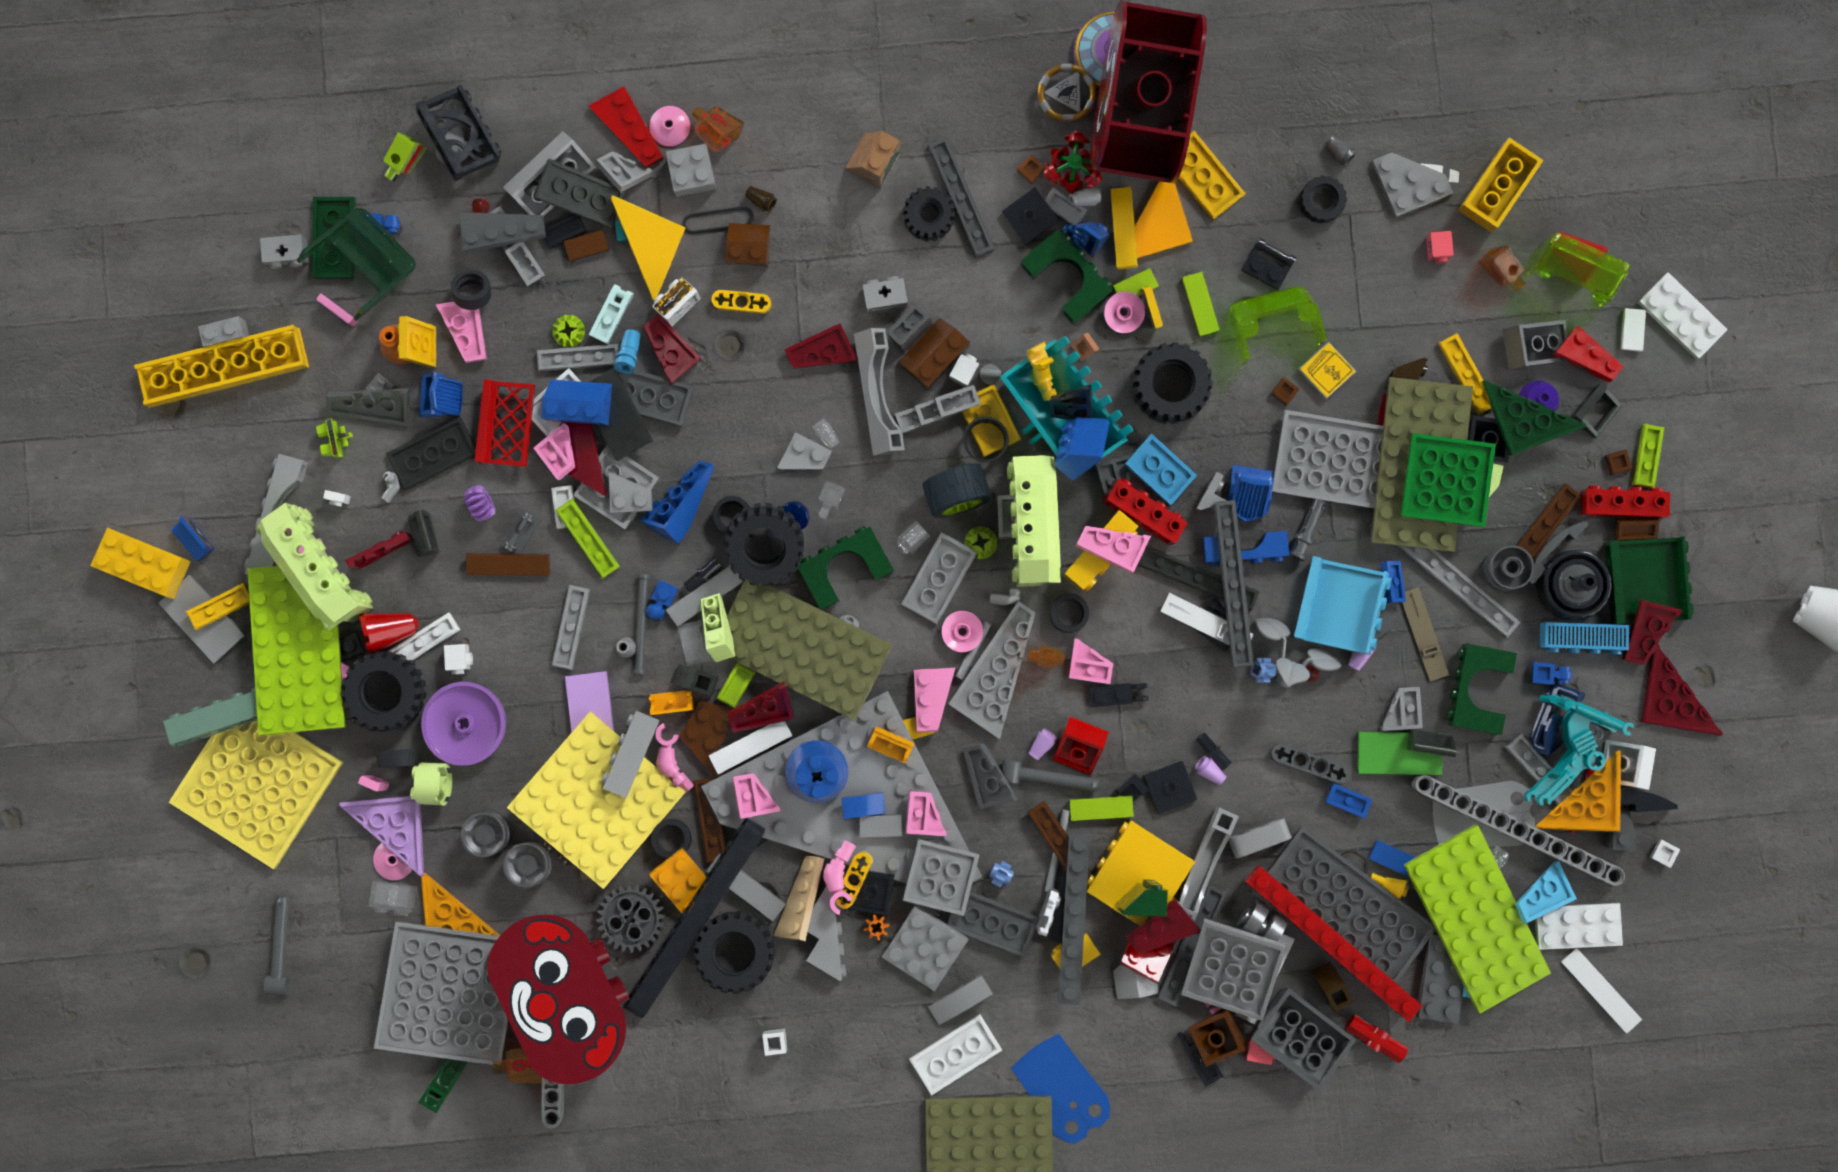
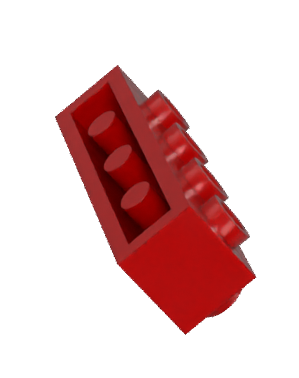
(1625, 503)
(1144, 512)

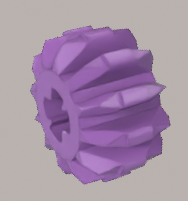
(479, 503)

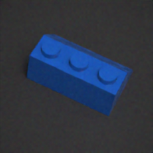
(577, 402)
(1081, 445)

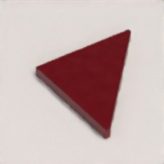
(586, 459)
(1671, 701)

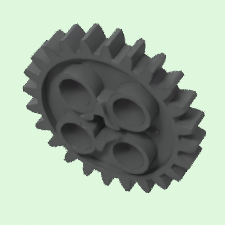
(647, 927)

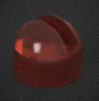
(480, 206)
(1315, 671)

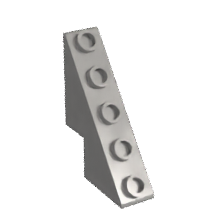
(828, 950)

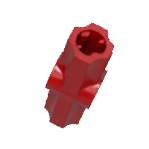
(1376, 1038)

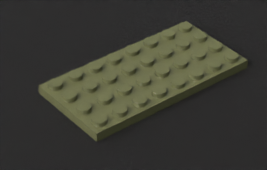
(1418, 409)
(805, 648)

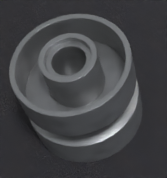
(486, 834)
(528, 864)
(1255, 922)

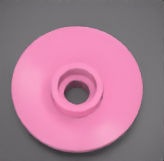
(676, 133)
(1133, 317)
(959, 620)
(386, 869)

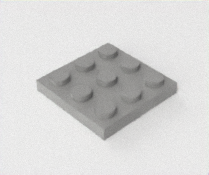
(624, 468)
(941, 877)
(925, 947)

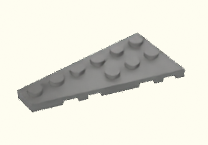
(991, 682)

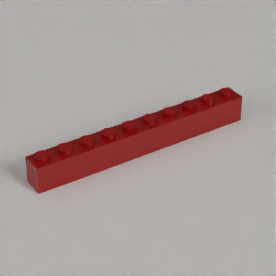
(1333, 943)

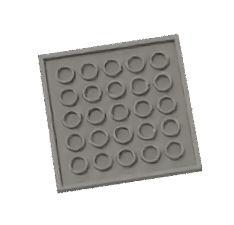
(441, 996)

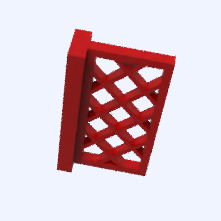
(488, 418)

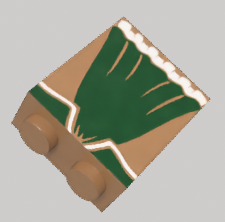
(874, 157)

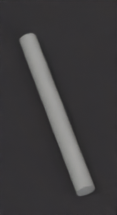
(1055, 861)

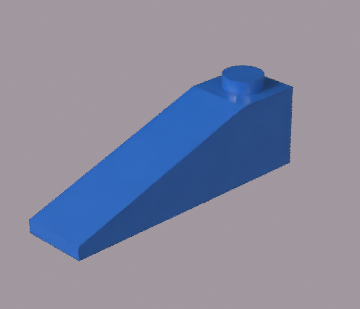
(1087, 236)
(676, 511)

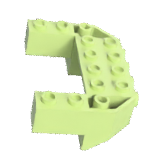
(282, 535)
(1044, 562)

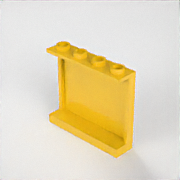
(1134, 858)

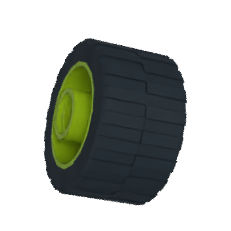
(956, 490)

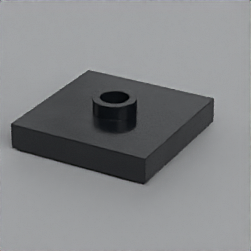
(1030, 216)
(1170, 787)
(874, 894)

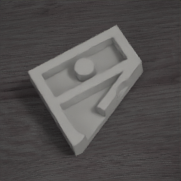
(622, 171)
(628, 496)
(1046, 915)

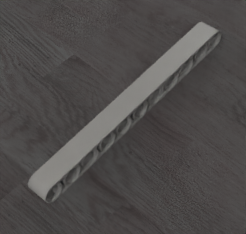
(1527, 830)

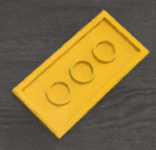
(1208, 179)

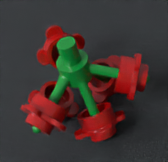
(1062, 158)

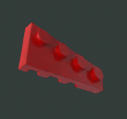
(624, 120)

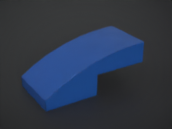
(863, 805)

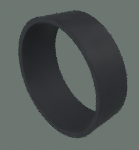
(986, 420)

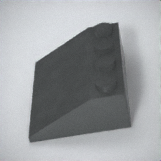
(1302, 1038)

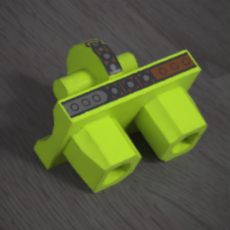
(333, 448)

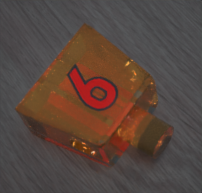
(717, 127)
(1503, 267)
(517, 1067)

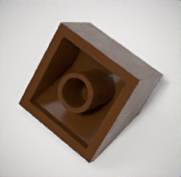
(748, 244)
(1217, 1037)

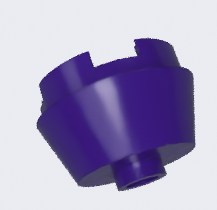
(1542, 393)

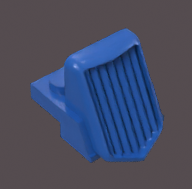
(440, 396)
(1251, 491)

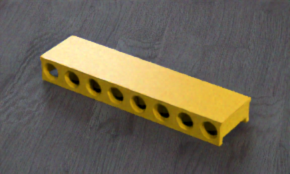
(222, 366)

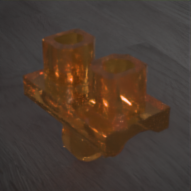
(1046, 656)

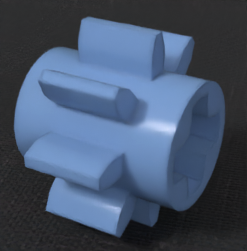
(1263, 670)
(1001, 874)

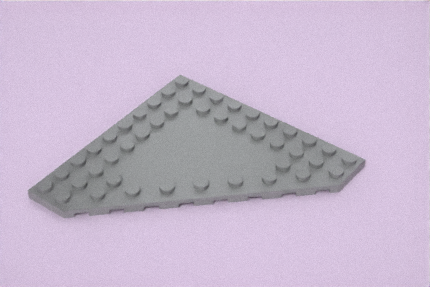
(821, 826)

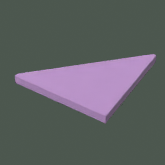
(395, 824)

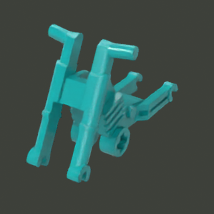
(1579, 746)

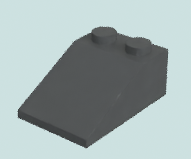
(1534, 343)

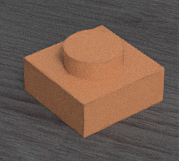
(1085, 346)

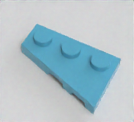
(1546, 894)

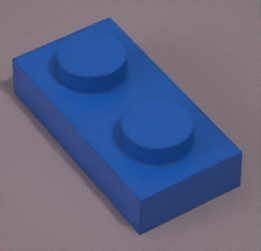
(1396, 593)
(1348, 800)

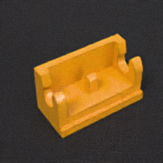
(671, 702)
(890, 744)

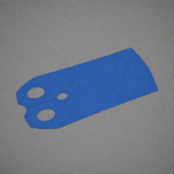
(1057, 1072)

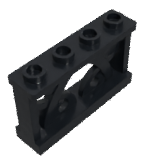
(454, 159)

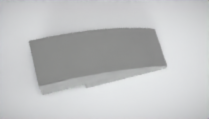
(960, 999)

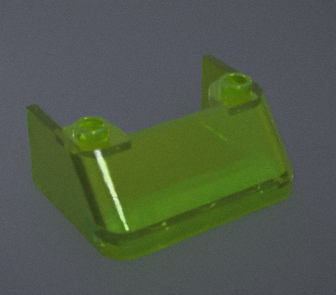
(1580, 265)
(1245, 313)

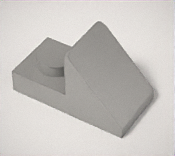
(1208, 498)

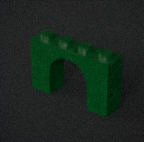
(1059, 249)
(863, 544)
(1463, 711)

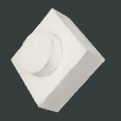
(336, 498)
(1664, 853)

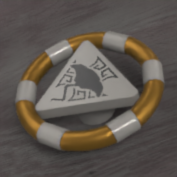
(1067, 93)

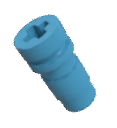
(626, 358)

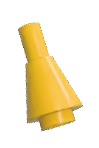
(1395, 886)

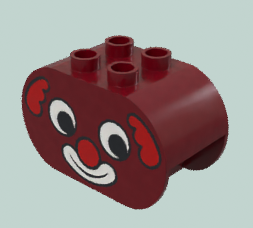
(1148, 92)
(559, 998)

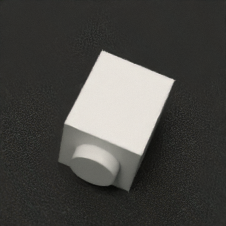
(964, 370)
(774, 1042)

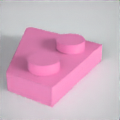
(557, 452)
(1089, 665)

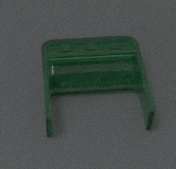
(369, 251)

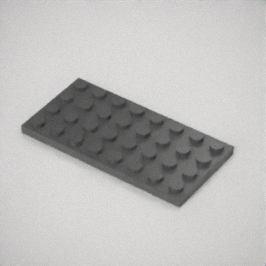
(1351, 903)

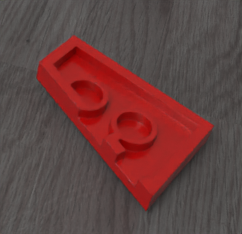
(1586, 352)

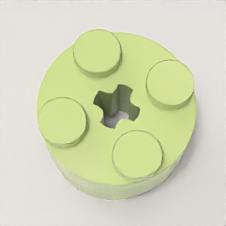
(431, 783)

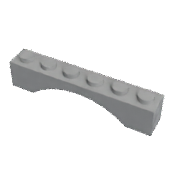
(871, 353)
(286, 476)
(1210, 849)

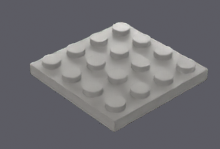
(1233, 969)

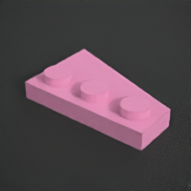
(466, 330)
(1114, 547)
(930, 696)

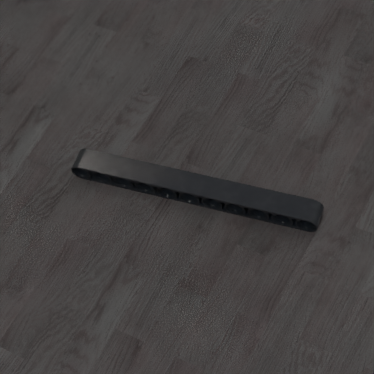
(694, 917)

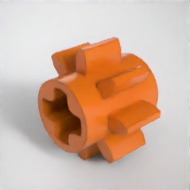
(875, 920)

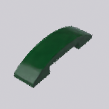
(442, 1084)

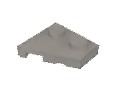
(804, 455)
(1404, 710)

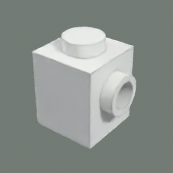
(457, 658)

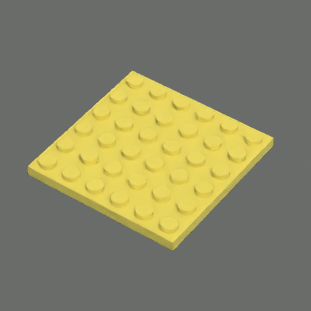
(256, 788)
(583, 820)

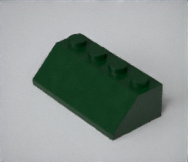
(1144, 900)

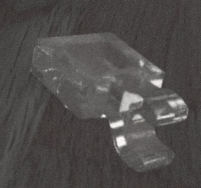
(830, 496)

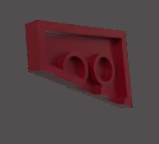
(670, 348)
(822, 349)
(379, 550)
(1647, 630)

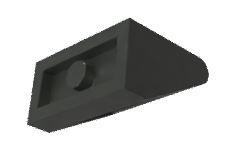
(1580, 413)
(423, 533)
(1431, 743)

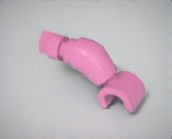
(666, 761)
(834, 874)

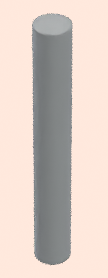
(971, 654)

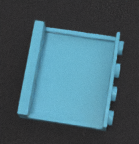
(1342, 606)

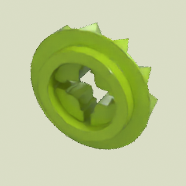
(576, 335)
(985, 533)

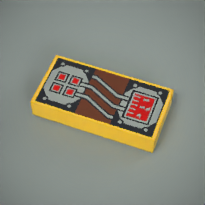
(1151, 307)

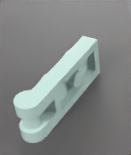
(611, 314)

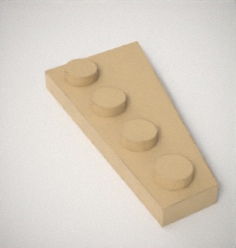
(799, 906)

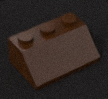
(934, 353)

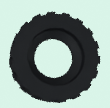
(1323, 215)

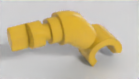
(1041, 372)

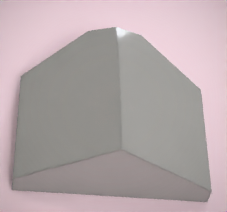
(1132, 985)

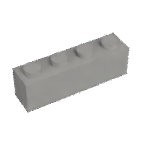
(631, 754)

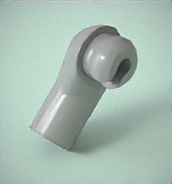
(392, 486)
(1005, 599)

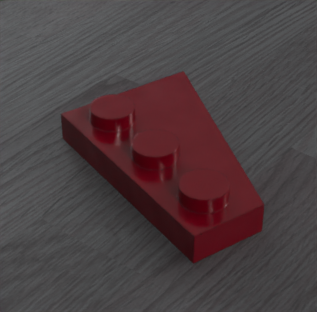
(765, 709)
(1163, 930)

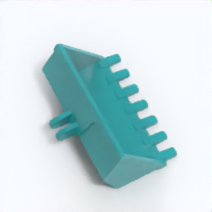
(1064, 379)

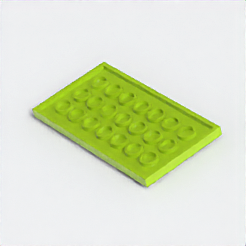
(293, 659)
(1477, 918)

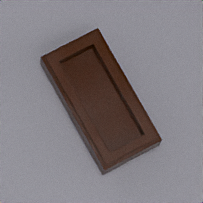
(586, 245)
(1636, 528)

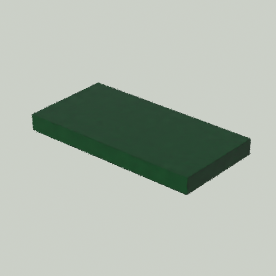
(328, 260)

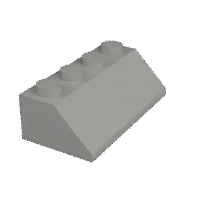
(525, 183)

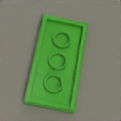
(1389, 755)

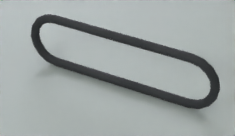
(713, 212)

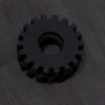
(929, 198)

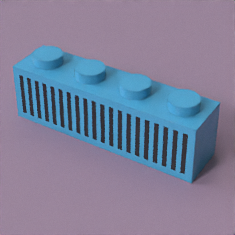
(1584, 636)

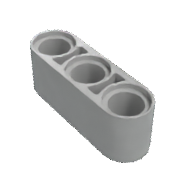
(1259, 838)
(552, 1106)

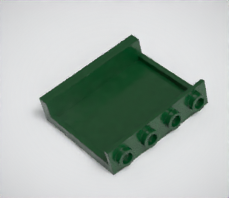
(1650, 572)

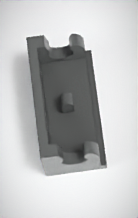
(910, 327)

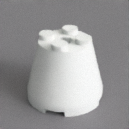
(1820, 615)

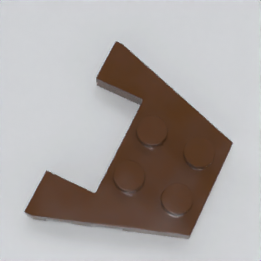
(707, 732)

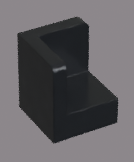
(1132, 786)

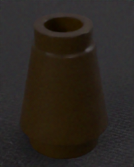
(761, 198)

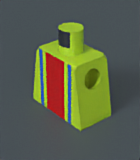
(403, 156)

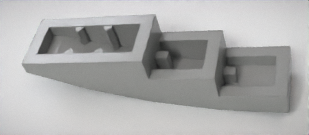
(522, 258)
(937, 409)

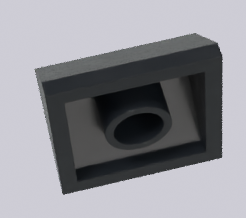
(1486, 430)

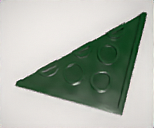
(1524, 421)

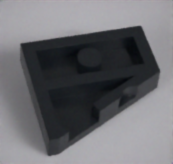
(1072, 404)

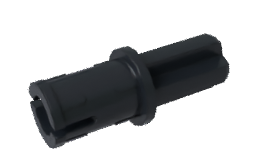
(702, 575)
(1213, 751)

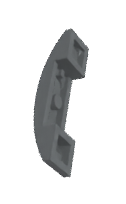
(1570, 533)

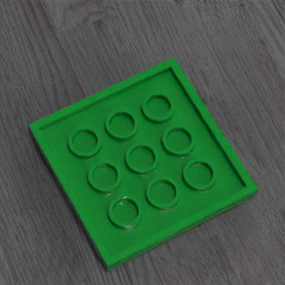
(1448, 480)

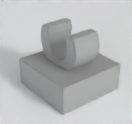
(380, 383)

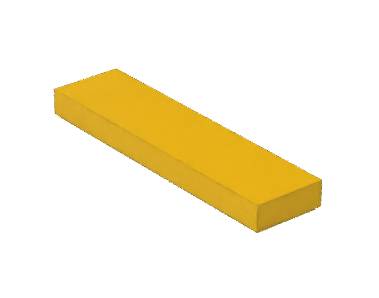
(1124, 228)
(1465, 371)

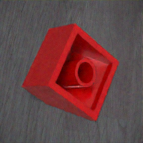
(1080, 745)

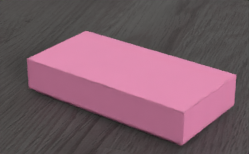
(336, 310)
(374, 783)

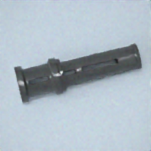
(1304, 539)

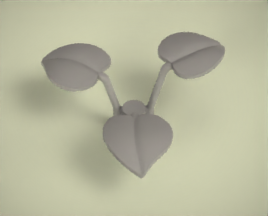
(1289, 671)

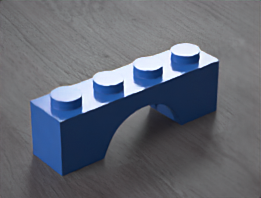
(1272, 545)

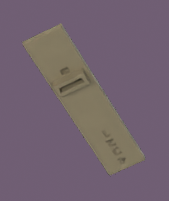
(1424, 635)

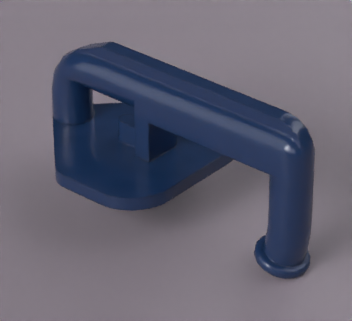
(1550, 723)

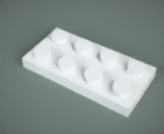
(1682, 316)
(1580, 926)

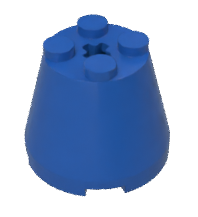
(816, 757)

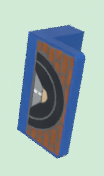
(192, 538)

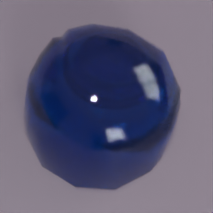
(799, 511)

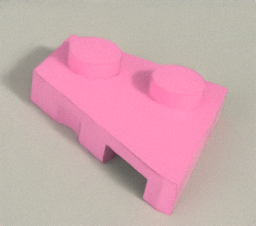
(752, 797)
(922, 815)

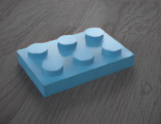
(1160, 470)

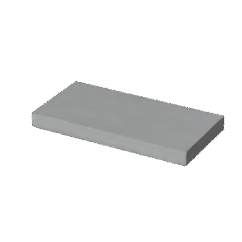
(939, 578)
(214, 639)

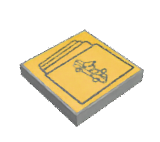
(1327, 370)

